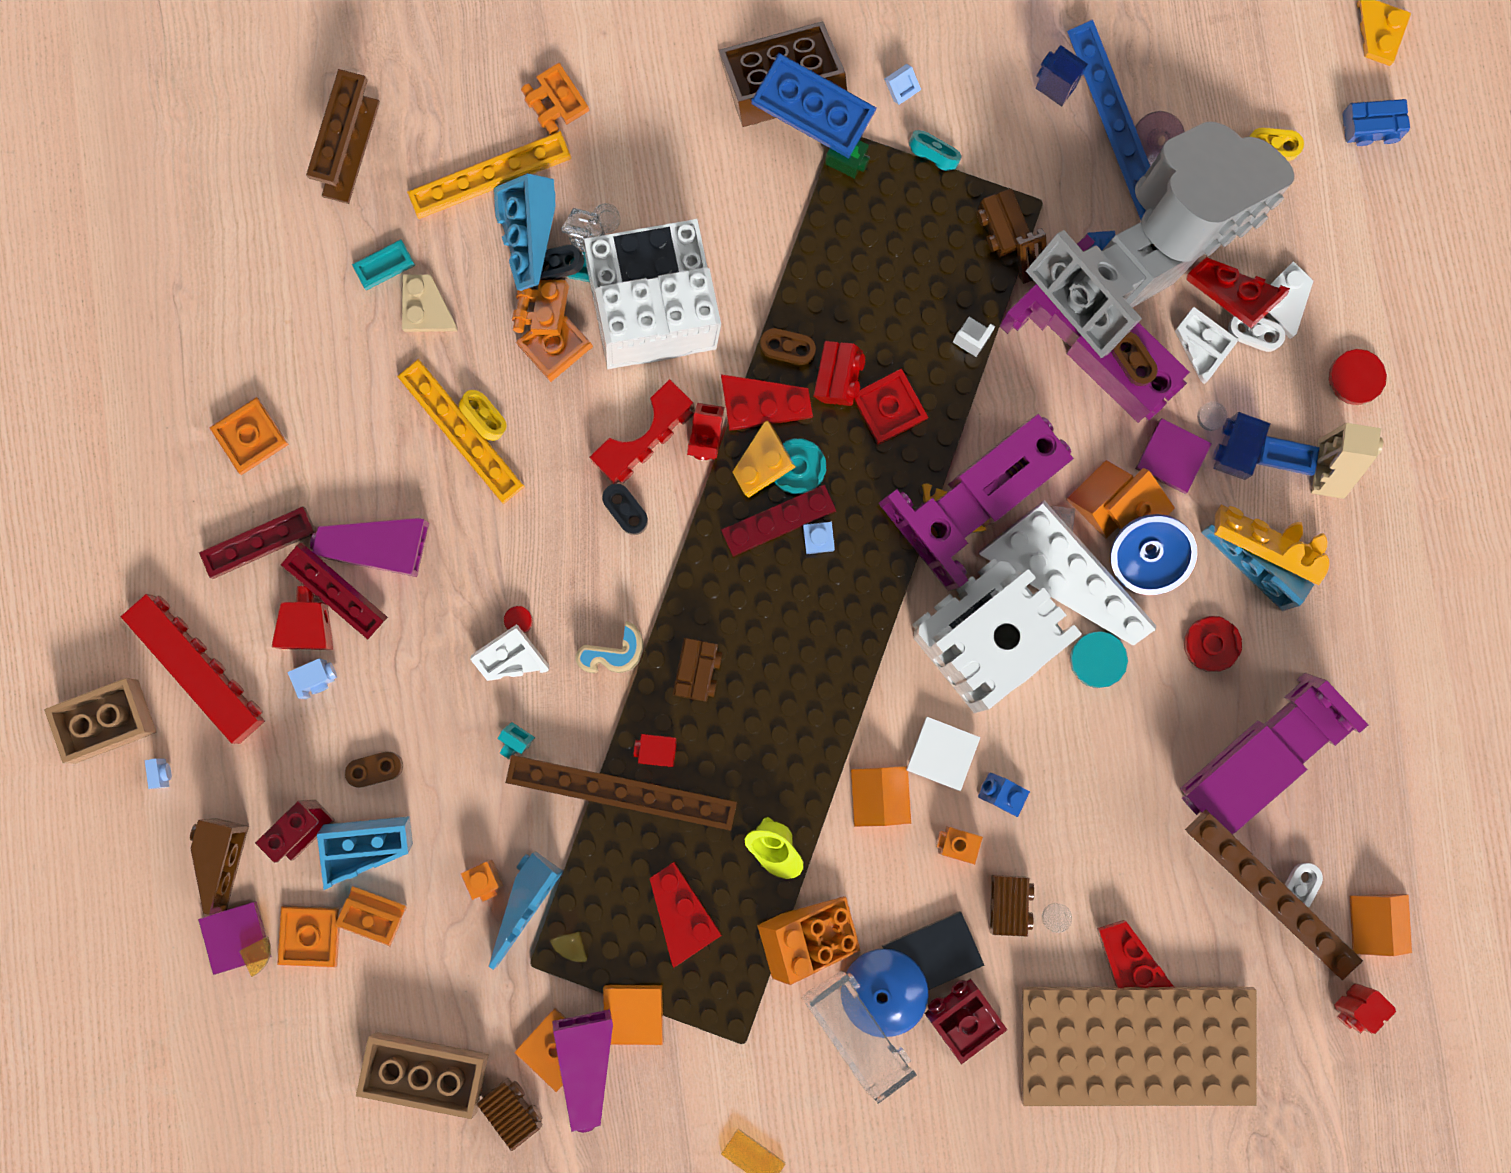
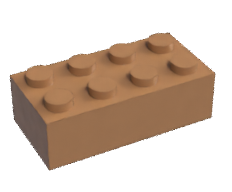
(422, 1075)

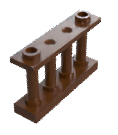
(343, 136)

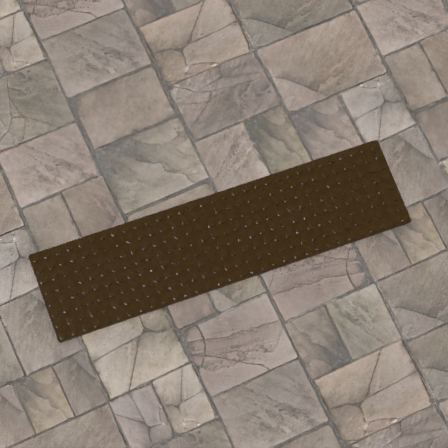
(801, 634)

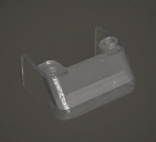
(858, 1037)

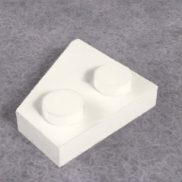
(1291, 308)
(1204, 343)
(509, 656)

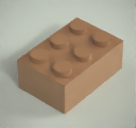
(100, 721)

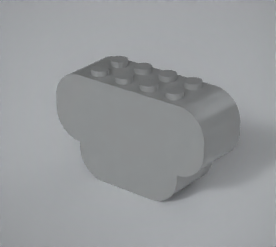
(1210, 190)

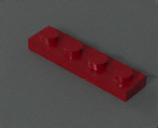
(778, 520)
(257, 542)
(334, 590)

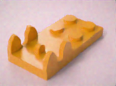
(1281, 549)

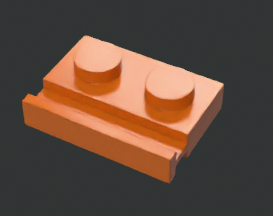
(371, 916)

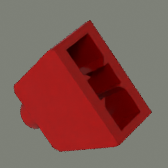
(303, 624)

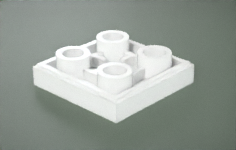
(943, 753)

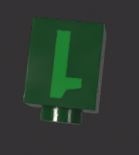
(851, 166)

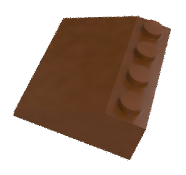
(750, 62)

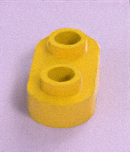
(1278, 137)
(484, 416)

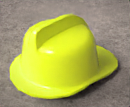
(774, 849)

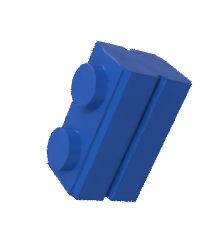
(1376, 122)

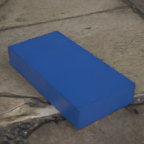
(1289, 456)

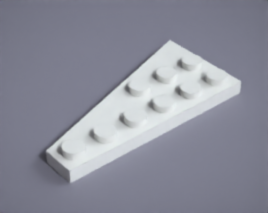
(1069, 572)

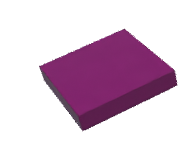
(1174, 455)
(229, 933)

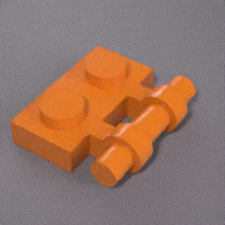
(561, 92)
(548, 310)

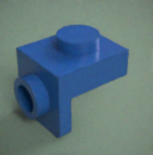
(1003, 794)

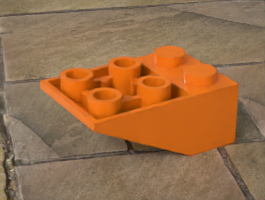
(808, 939)

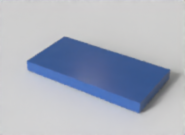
(813, 105)

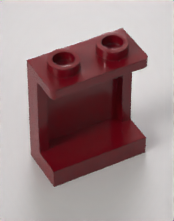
(294, 830)

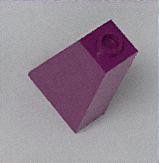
(379, 545)
(583, 1061)

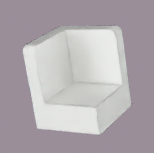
(973, 336)

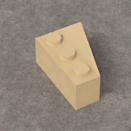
(1345, 458)

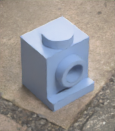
(312, 677)

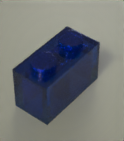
(1060, 74)
(1240, 445)

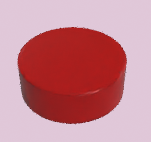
(519, 616)

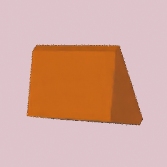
(1096, 493)
(880, 796)
(1380, 924)

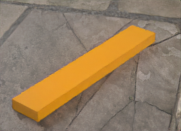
(488, 175)
(460, 431)

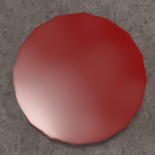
(1357, 377)
(1213, 644)

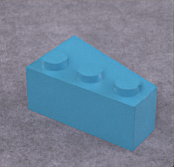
(361, 845)

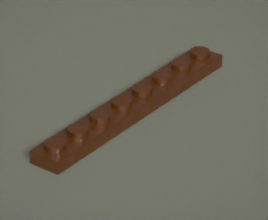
(621, 792)
(1273, 894)

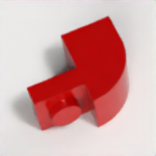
(706, 431)

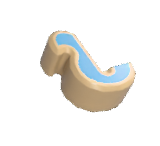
(614, 659)

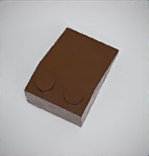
(216, 858)

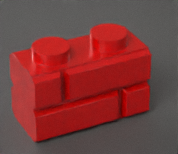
(839, 373)
(1364, 1009)

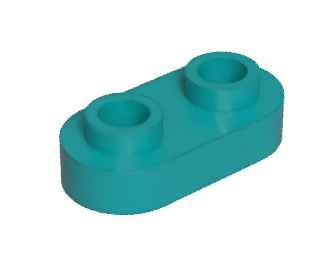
(934, 149)

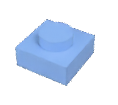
(902, 84)
(818, 538)
(158, 773)

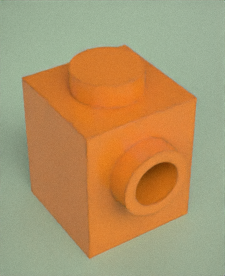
(959, 845)
(482, 881)

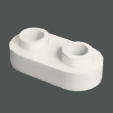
(1255, 335)
(1305, 890)

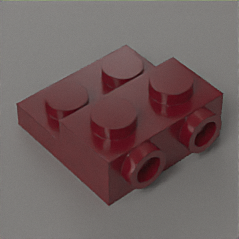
(965, 1020)

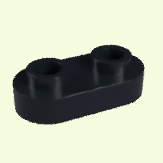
(558, 261)
(625, 510)

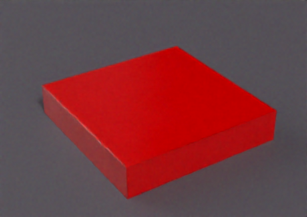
(890, 406)

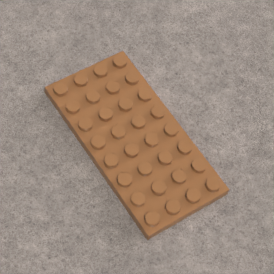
(1139, 1046)

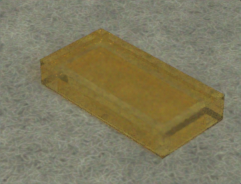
(751, 1155)

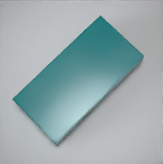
(383, 265)

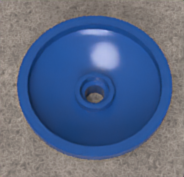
(1154, 569)
(900, 980)

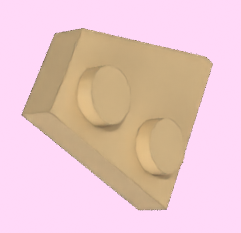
(423, 306)

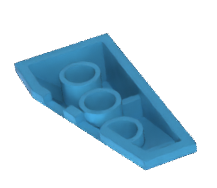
(526, 212)
(1277, 583)
(528, 892)

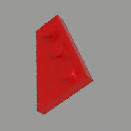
(1239, 294)
(755, 401)
(682, 915)
(1129, 959)

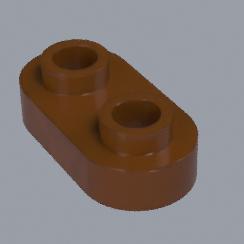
(789, 343)
(1136, 358)
(372, 769)

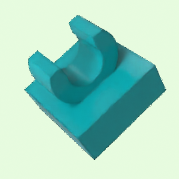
(515, 740)

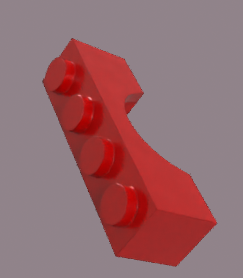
(618, 458)

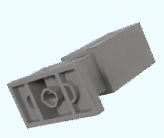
(1103, 286)

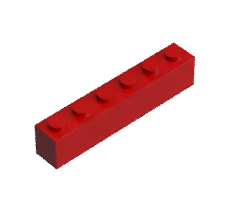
(193, 668)

